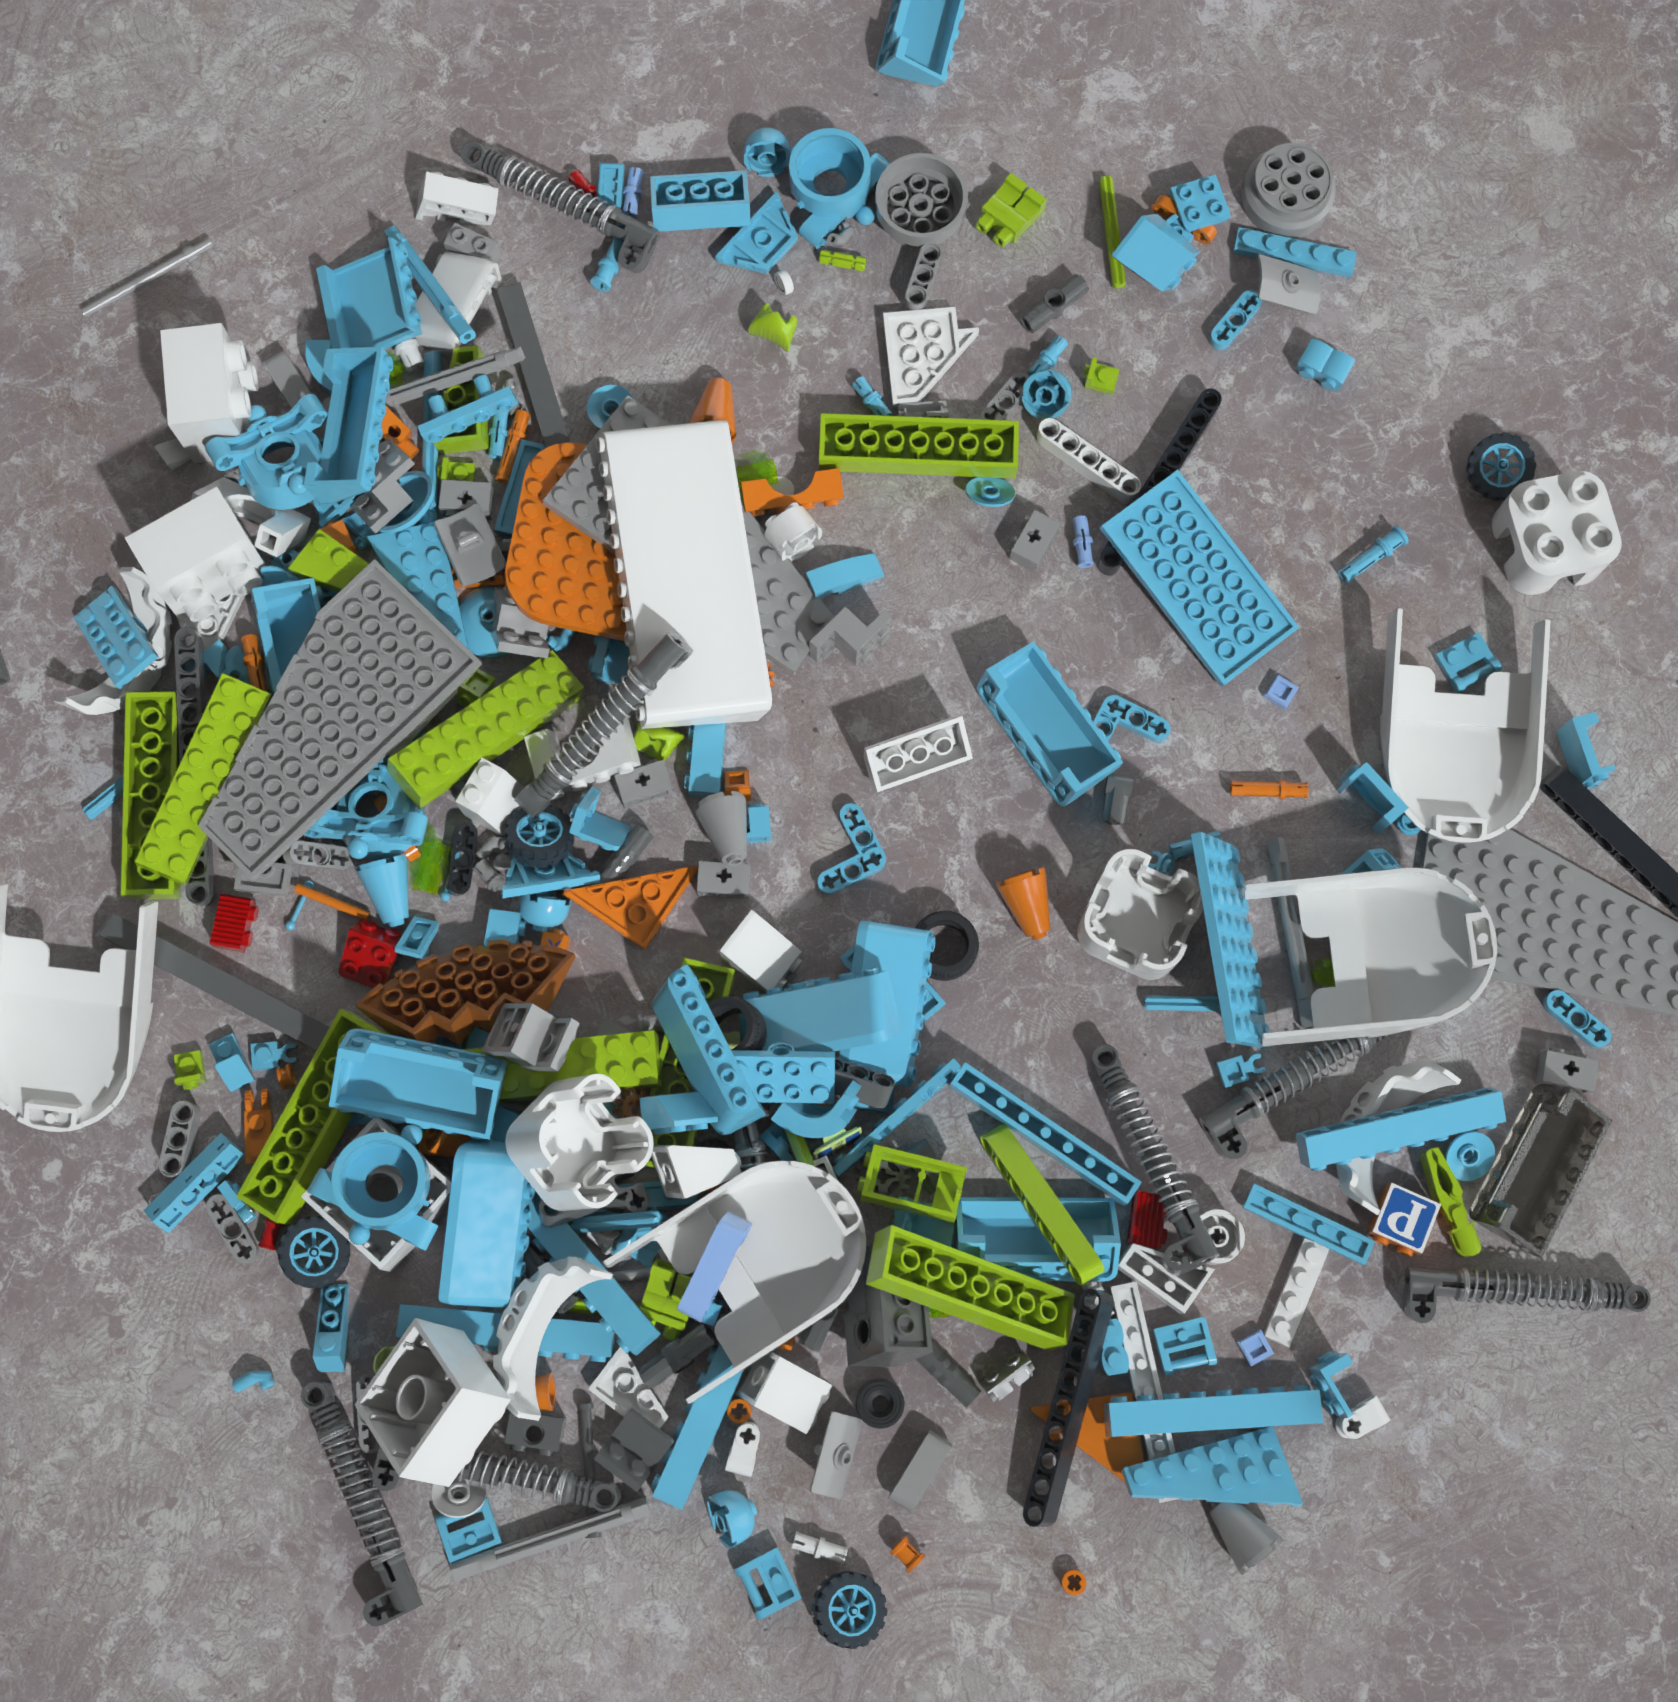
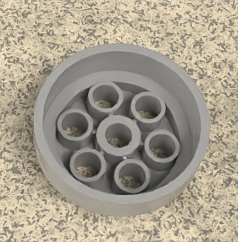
(937, 178)
(1267, 208)

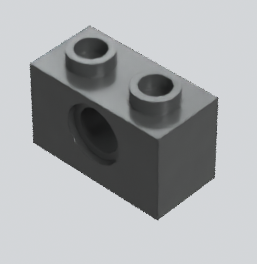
(551, 1438)

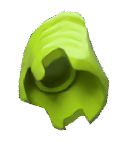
(772, 327)
(657, 741)

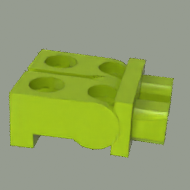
(1011, 211)
(660, 1303)

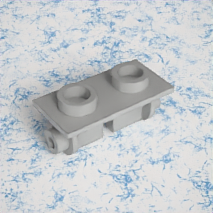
(931, 409)
(997, 1381)

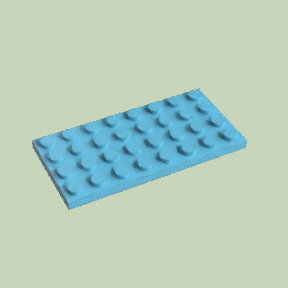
(1199, 578)
(1230, 940)

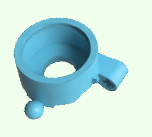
(839, 152)
(270, 484)
(376, 837)
(348, 1186)

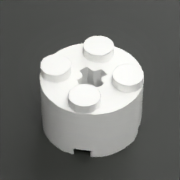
(792, 532)
(1230, 1231)

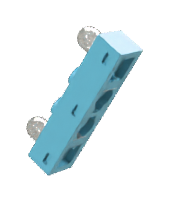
(194, 1182)

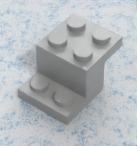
(386, 495)
(515, 631)
(851, 637)
(273, 881)
(531, 1037)

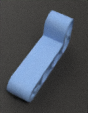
(713, 1265)

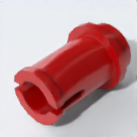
(580, 182)
(270, 1234)

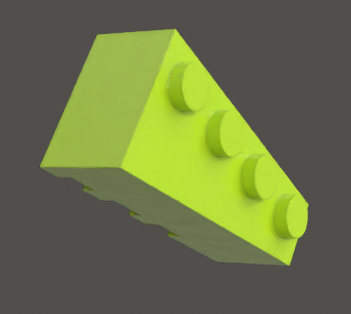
(476, 435)
(327, 563)

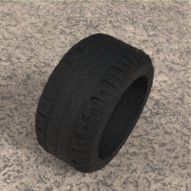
(963, 925)
(756, 1026)

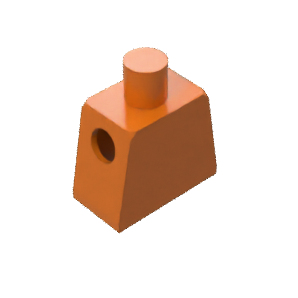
(392, 427)

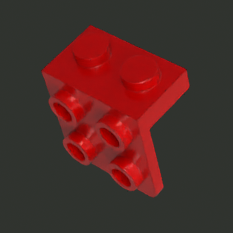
(369, 953)

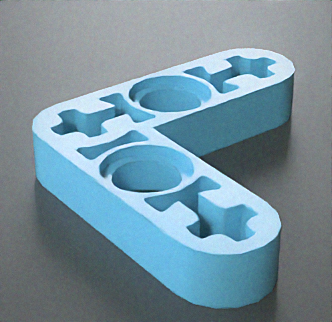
(1112, 719)
(863, 851)

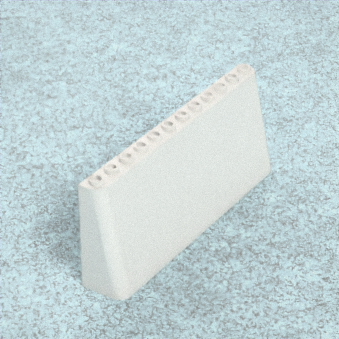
(686, 570)

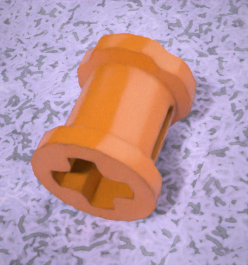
(907, 1554)

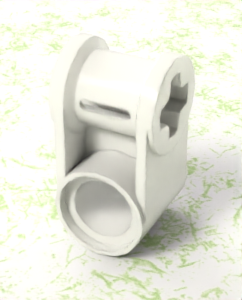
(1366, 1417)
(742, 1453)

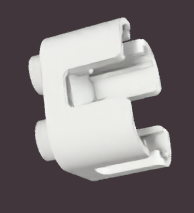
(1558, 531)
(1140, 916)
(573, 1144)

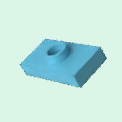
(611, 183)

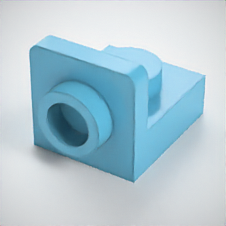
(776, 1141)

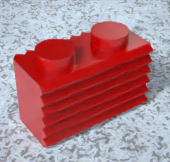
(233, 923)
(1147, 1221)

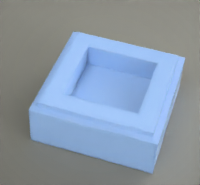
(1281, 692)
(1255, 1348)

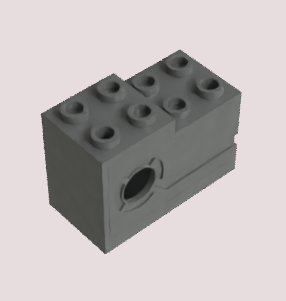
(884, 1326)

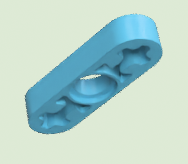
(1234, 330)
(1588, 1036)

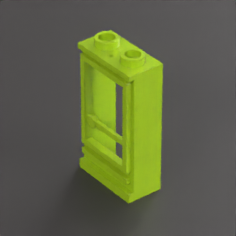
(947, 1190)

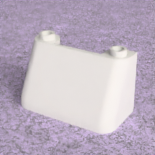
(466, 283)

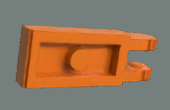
(257, 1125)

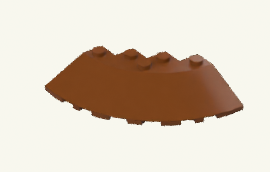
(466, 989)

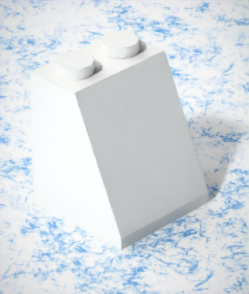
(490, 797)
(761, 953)
(693, 1169)
(784, 1391)

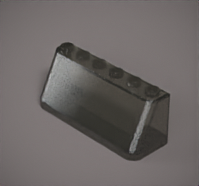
(1540, 1167)

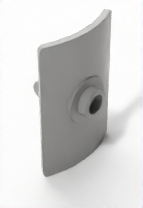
(1288, 284)
(470, 545)
(835, 1455)

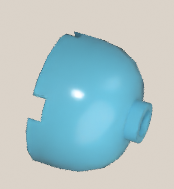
(767, 152)
(1047, 394)
(544, 909)
(732, 1515)

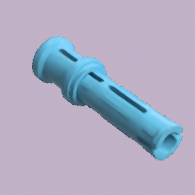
(608, 266)
(1381, 549)

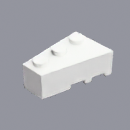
(456, 198)
(1148, 1270)

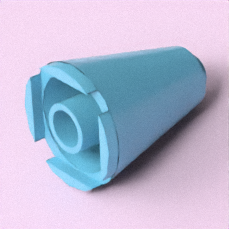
(387, 887)

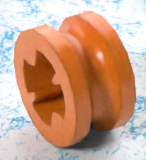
(286, 1077)
(745, 1417)
(1082, 1582)

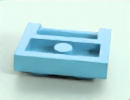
(1464, 655)
(1182, 1337)
(469, 1538)
(776, 1580)

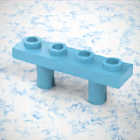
(477, 411)

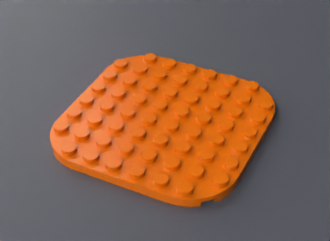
(554, 567)

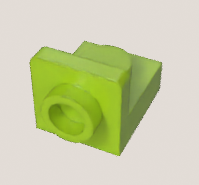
(1100, 377)
(456, 471)
(474, 687)
(189, 1070)

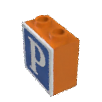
(1403, 1220)

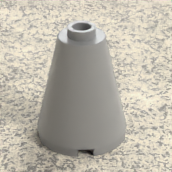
(725, 825)
(1244, 1534)

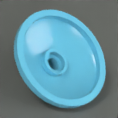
(421, 490)
(478, 629)

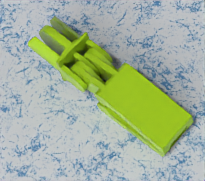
(1452, 1207)

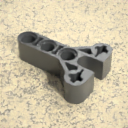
(621, 1203)

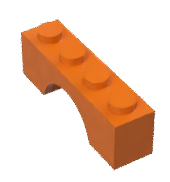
(761, 497)

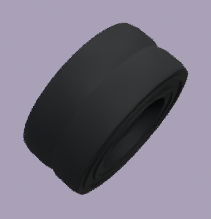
(869, 1414)

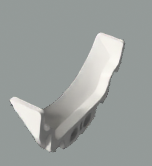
(152, 612)
(1388, 1092)
(525, 1324)

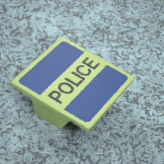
(837, 1142)

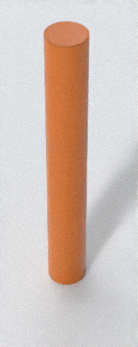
(332, 901)

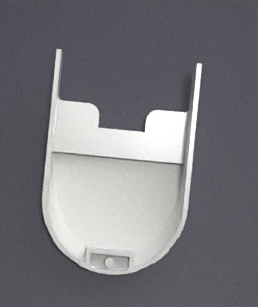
(1462, 758)
(1401, 946)
(71, 1032)
(790, 1268)

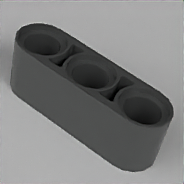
(875, 1085)

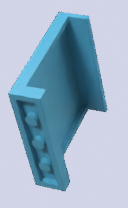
(371, 300)

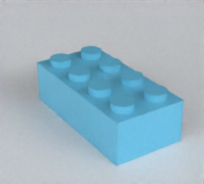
(700, 201)

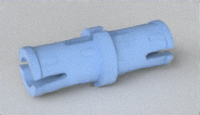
(633, 192)
(1082, 541)

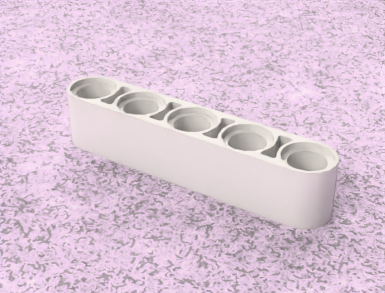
(1083, 450)

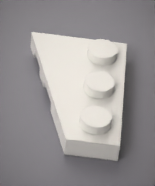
(624, 1389)

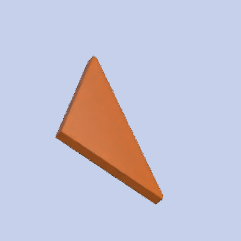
(635, 904)
(1110, 1452)

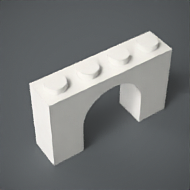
(278, 528)
(616, 756)

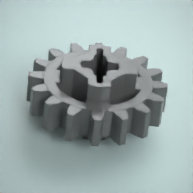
(900, 1177)

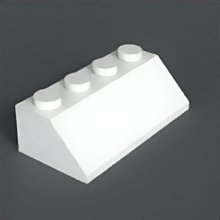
(917, 753)

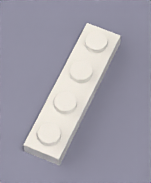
(1296, 1292)

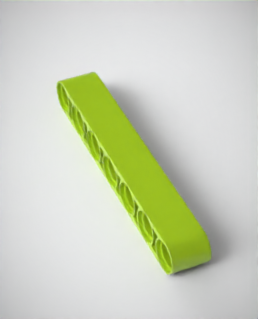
(1042, 1204)

